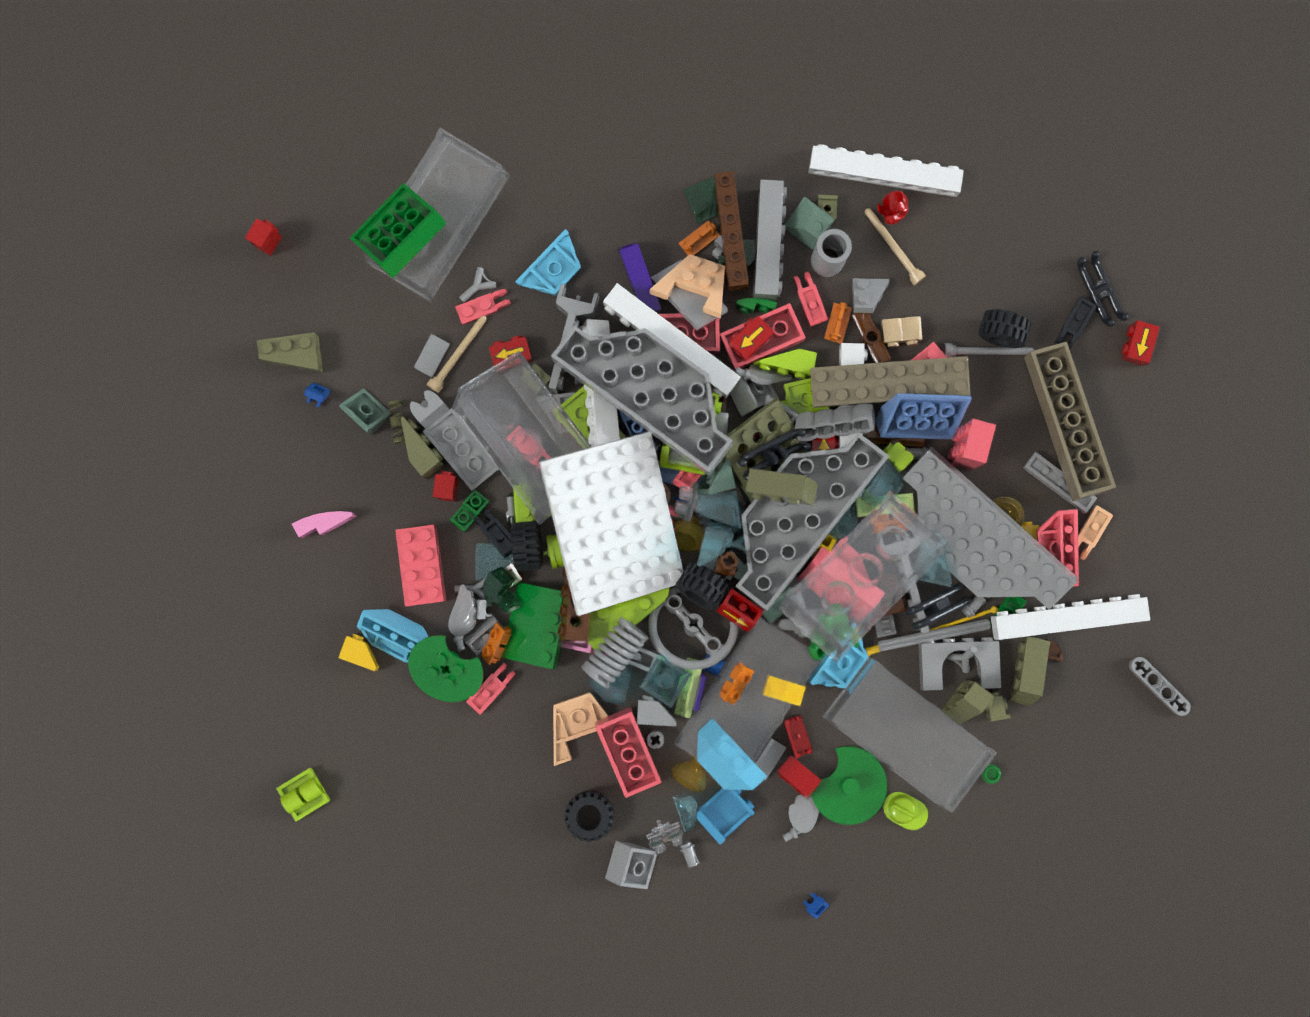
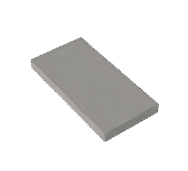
(687, 302)

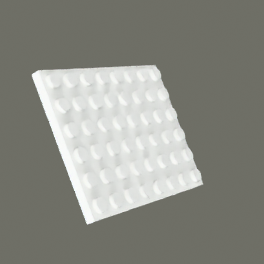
(612, 522)

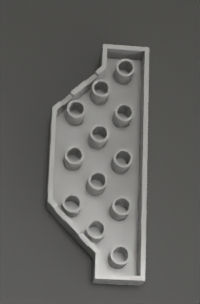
(651, 387)
(786, 535)
(983, 542)

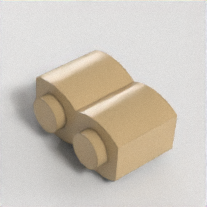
(901, 330)

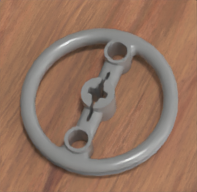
(699, 632)

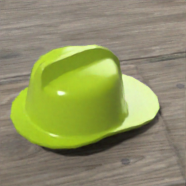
(905, 810)

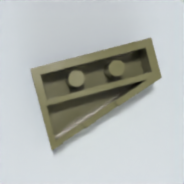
(293, 351)
(781, 487)
(1030, 671)
(967, 702)

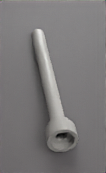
(951, 350)

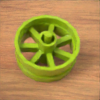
(554, 552)

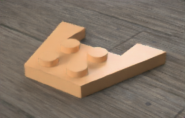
(697, 277)
(572, 720)

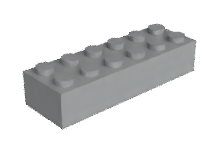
(768, 239)

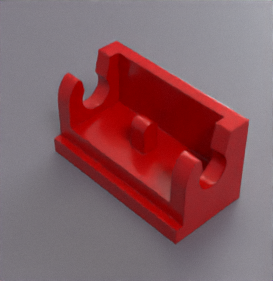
(797, 736)
(799, 777)

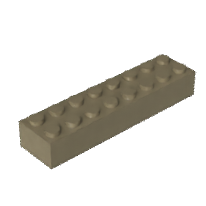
(881, 381)
(1069, 421)

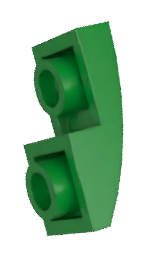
(748, 305)
(470, 508)

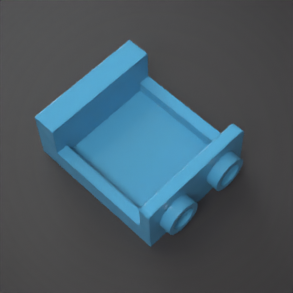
(724, 813)

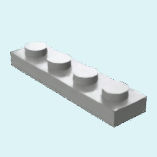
(1055, 480)

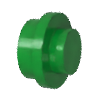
(991, 774)

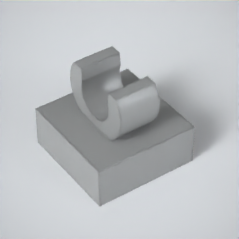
(718, 251)
(481, 609)
(885, 626)

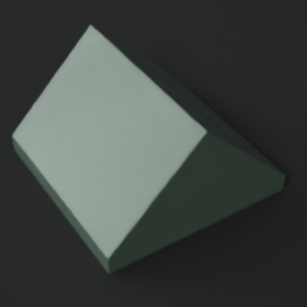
(365, 411)
(719, 480)

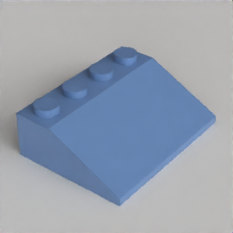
(922, 416)

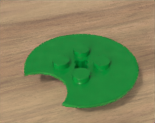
(443, 672)
(854, 788)

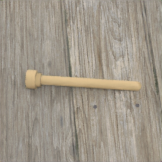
(915, 274)
(437, 382)

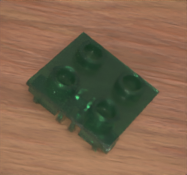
(702, 199)

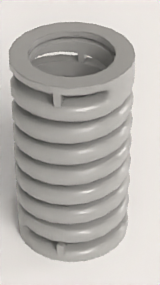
(834, 240)
(626, 652)

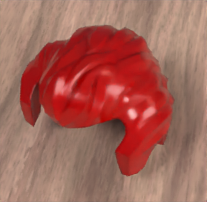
(893, 207)

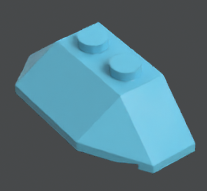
(391, 632)
(726, 759)

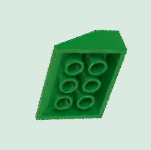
(398, 230)
(535, 627)

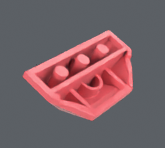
(1060, 538)

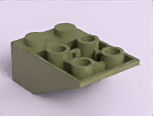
(421, 456)

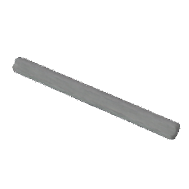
(937, 634)

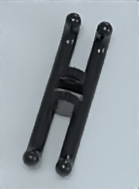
(1100, 290)
(773, 452)
(938, 606)

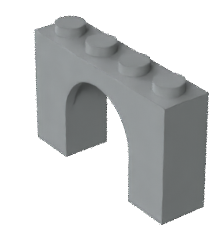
(933, 655)

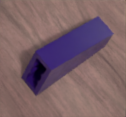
(638, 275)

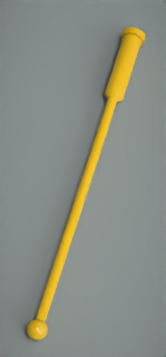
(874, 649)

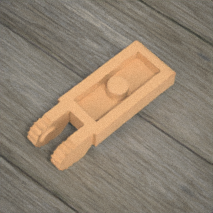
(1093, 529)

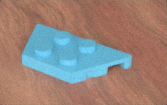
(553, 267)
(840, 673)

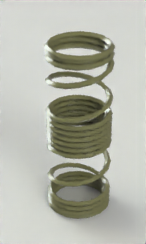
(396, 421)

